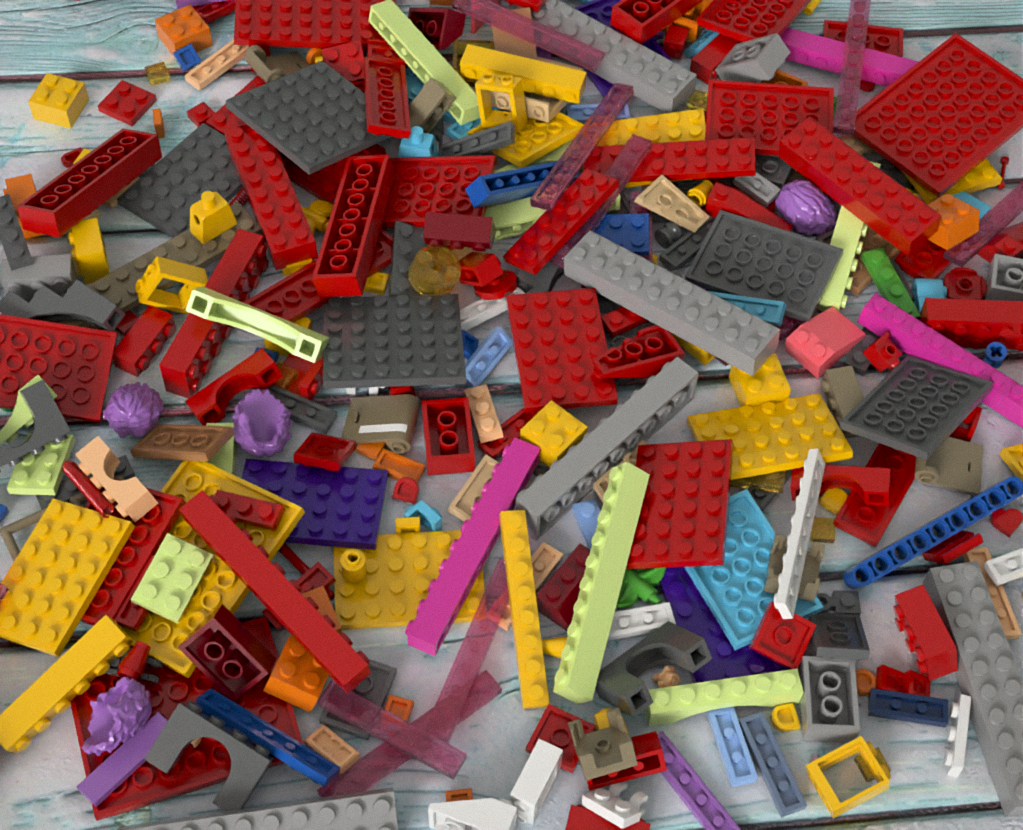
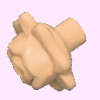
(667, 677)

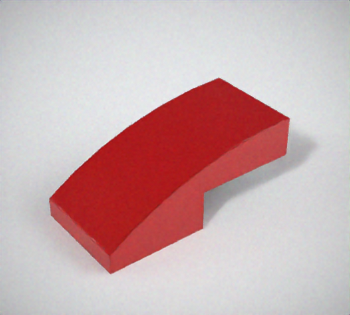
(897, 681)

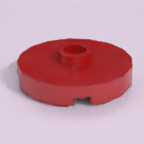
(964, 284)
(498, 287)

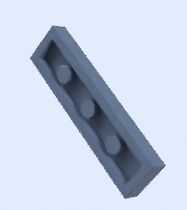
(772, 764)

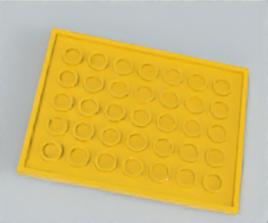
(219, 582)

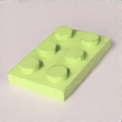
(43, 471)
(172, 578)

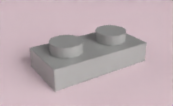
(758, 188)

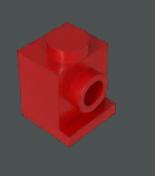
(883, 353)

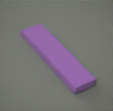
(122, 762)

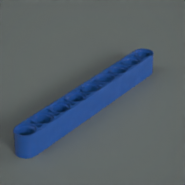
(925, 536)

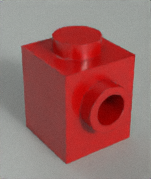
(675, 41)

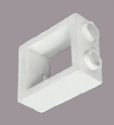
(536, 781)

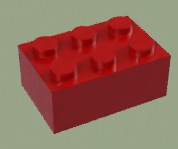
(448, 436)
(925, 633)

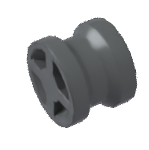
(668, 234)

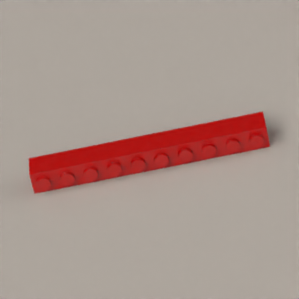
(275, 592)

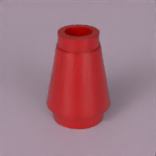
(135, 661)

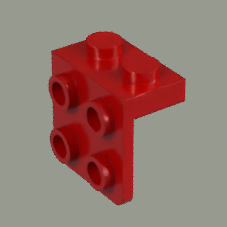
(309, 378)

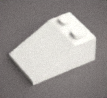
(473, 815)

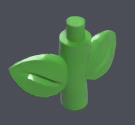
(640, 584)

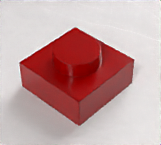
(200, 113)

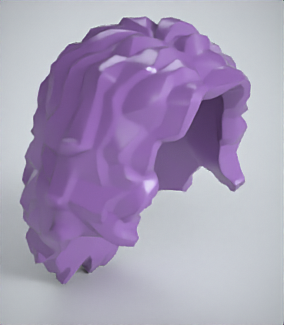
(806, 208)
(133, 410)
(261, 424)
(117, 716)

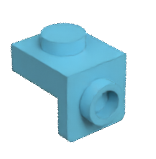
(428, 517)

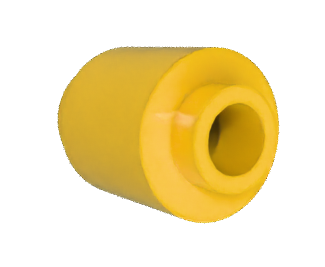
(353, 565)

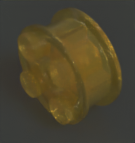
(434, 271)

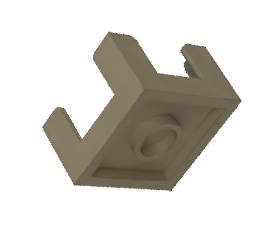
(809, 581)
(604, 749)

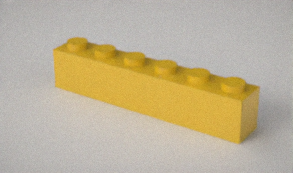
(536, 75)
(61, 683)

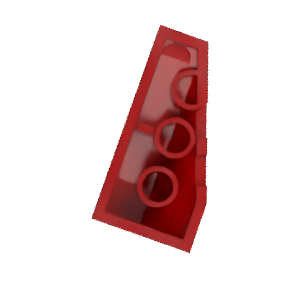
(738, 202)
(1007, 243)
(640, 355)

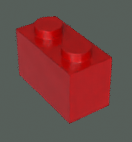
(479, 268)

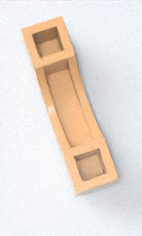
(130, 494)

